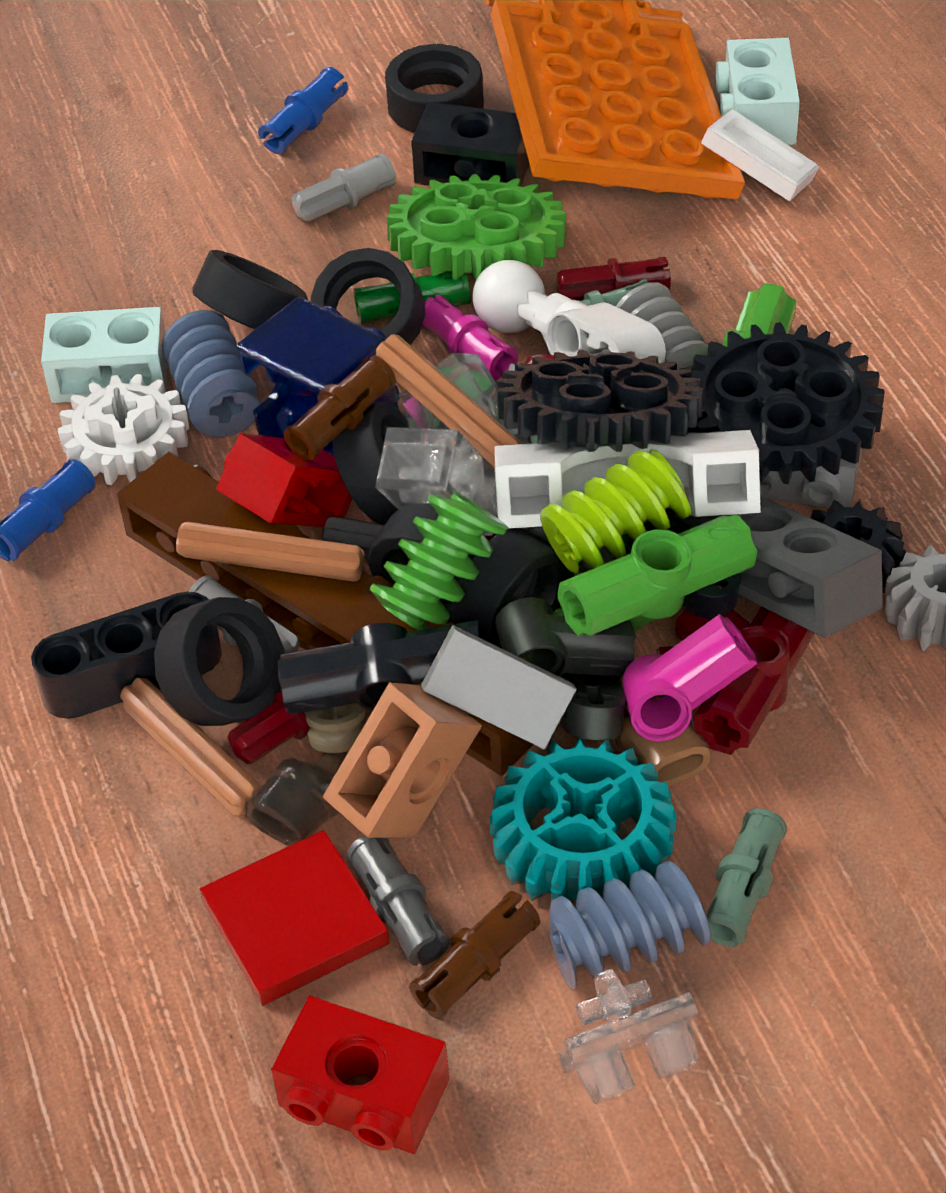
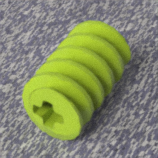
(613, 509)

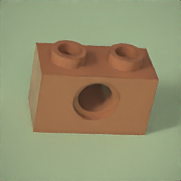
(401, 762)

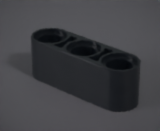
(93, 662)

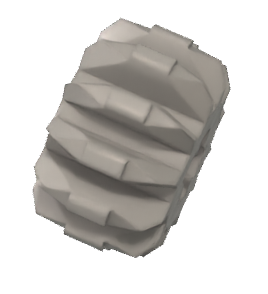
(918, 598)

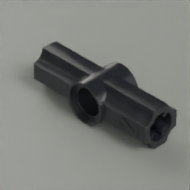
(361, 668)

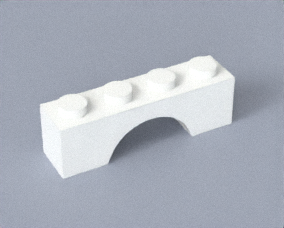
(714, 468)

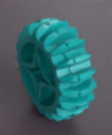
(587, 801)

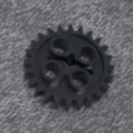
(794, 395)
(599, 400)

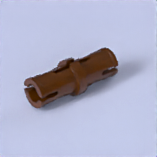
(339, 407)
(474, 954)

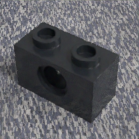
(467, 142)

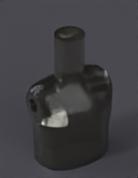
(291, 799)

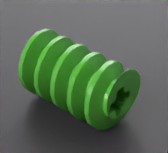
(437, 560)

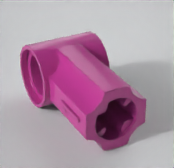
(685, 676)

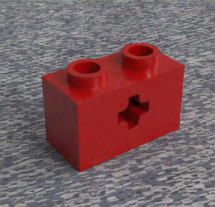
(280, 485)

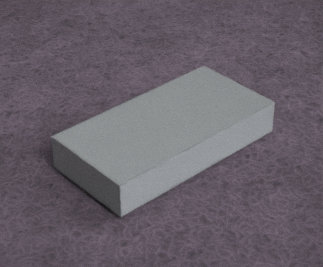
(498, 687)

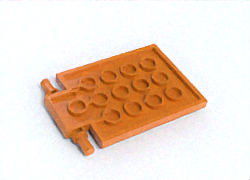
(612, 95)

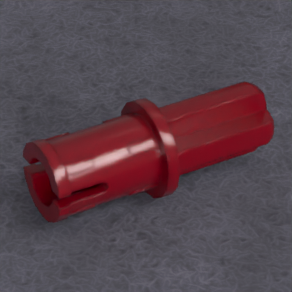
(610, 277)
(266, 731)

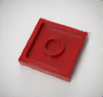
(294, 917)

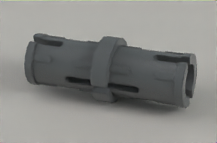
(398, 899)

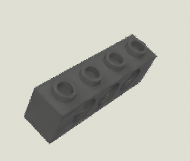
(807, 569)

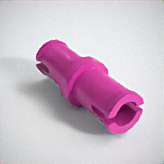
(467, 335)

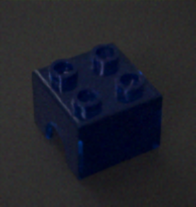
(303, 354)

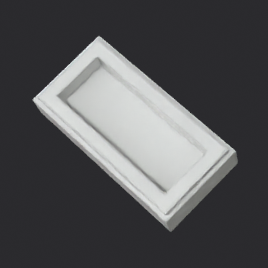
(760, 154)

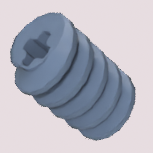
(210, 374)
(625, 920)

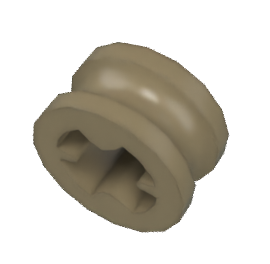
(335, 727)

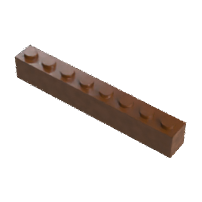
(311, 607)

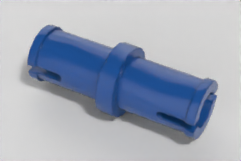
(303, 110)
(44, 508)

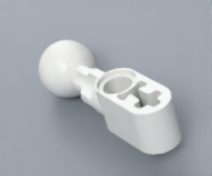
(514, 298)

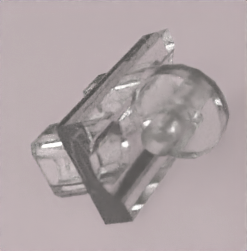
(598, 1051)

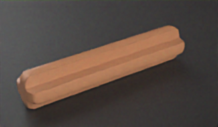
(444, 397)
(270, 551)
(189, 746)

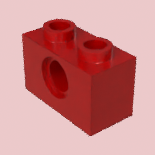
(340, 1043)

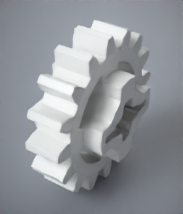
(123, 427)

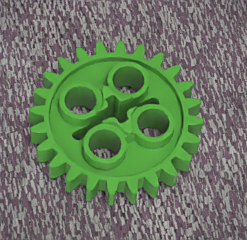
(475, 224)

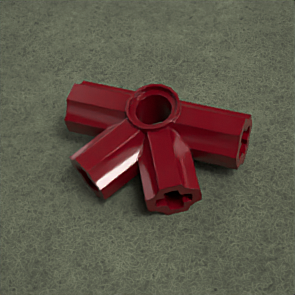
(738, 710)

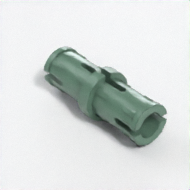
(744, 876)

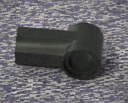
(546, 640)

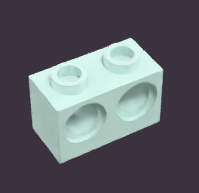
(761, 85)
(99, 345)

